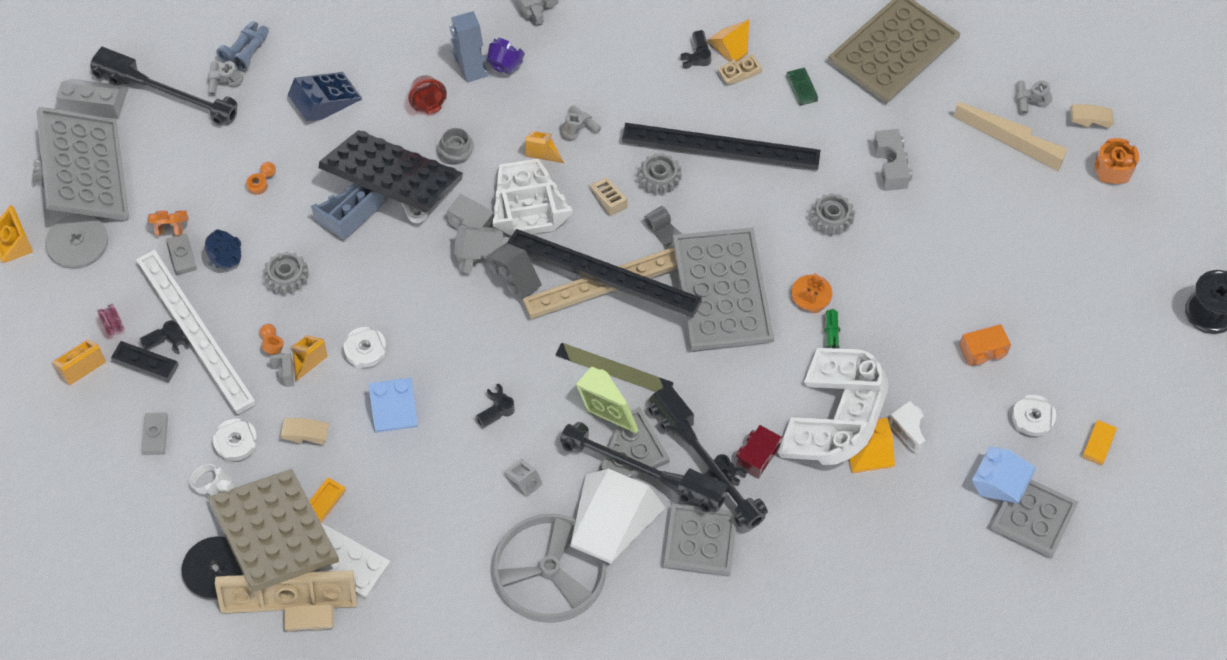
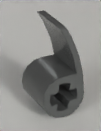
(659, 223)

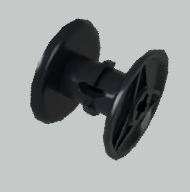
(1208, 305)

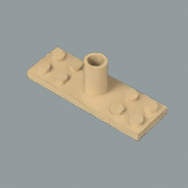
(311, 588)

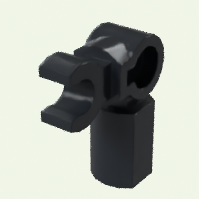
(701, 56)
(169, 331)
(503, 407)
(728, 469)

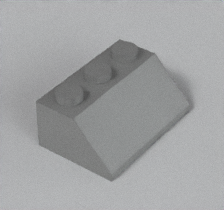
(91, 98)

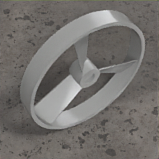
(575, 593)

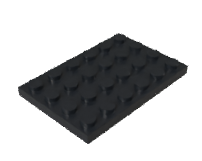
(391, 170)

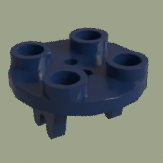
(223, 249)

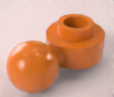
(267, 170)
(271, 343)

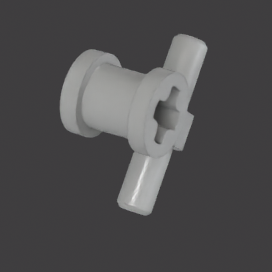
(223, 75)
(1033, 95)
(576, 121)

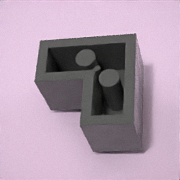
(515, 268)

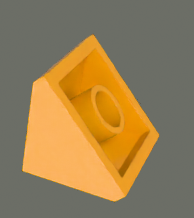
(12, 237)
(79, 361)

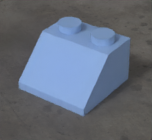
(393, 405)
(1003, 475)

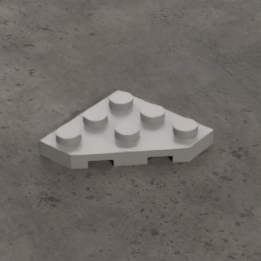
(641, 446)

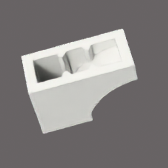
(907, 423)

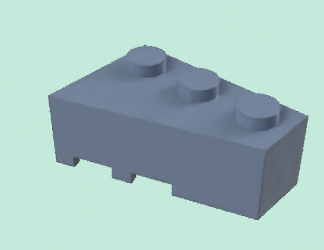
(467, 46)
(347, 210)

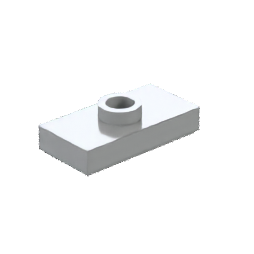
(182, 254)
(154, 433)

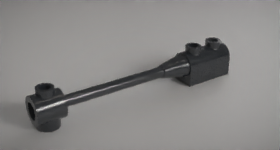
(124, 69)
(679, 419)
(690, 487)

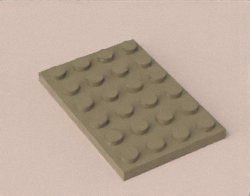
(893, 48)
(273, 530)

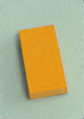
(1099, 442)
(326, 498)

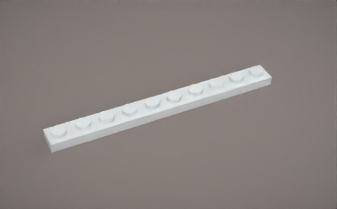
(196, 332)

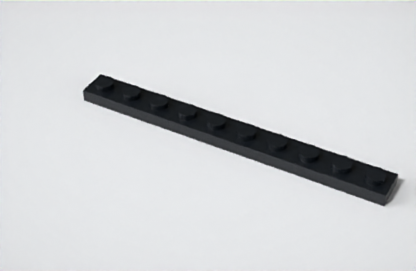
(721, 146)
(606, 273)

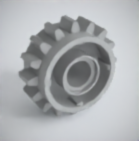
(661, 182)
(828, 222)
(284, 263)

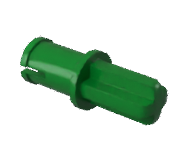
(832, 329)

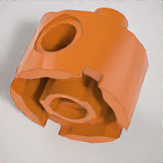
(1116, 161)

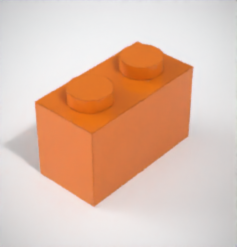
(985, 345)

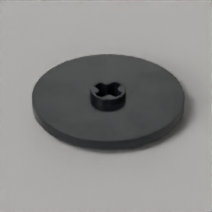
(198, 564)

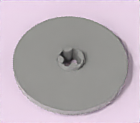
(69, 253)

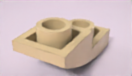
(739, 71)
(1087, 114)
(299, 428)
(309, 617)

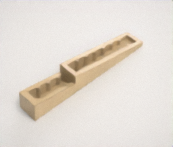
(1012, 134)

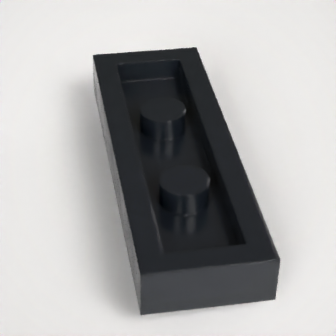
(144, 361)

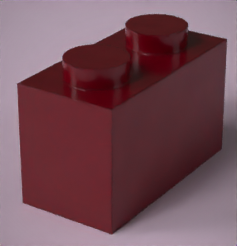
(758, 451)

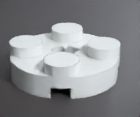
(369, 357)
(1029, 426)
(239, 450)

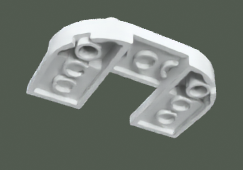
(856, 415)

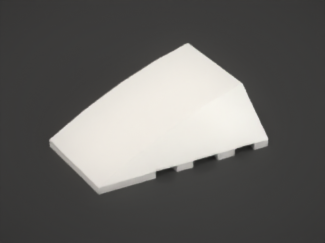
(528, 199)
(613, 514)

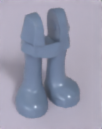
(248, 35)

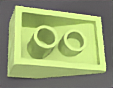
(605, 399)

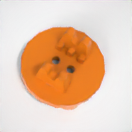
(162, 217)
(808, 300)

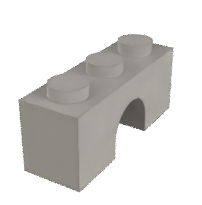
(890, 145)

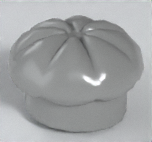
(455, 145)

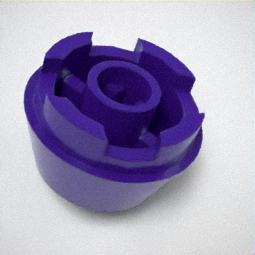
(504, 56)

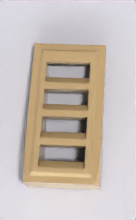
(611, 208)

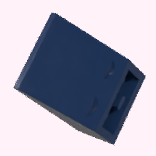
(322, 95)

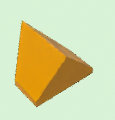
(732, 41)
(542, 146)
(307, 354)

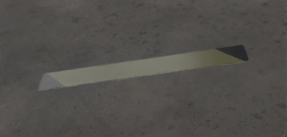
(611, 367)

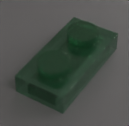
(802, 86)

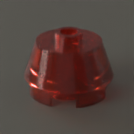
(427, 94)

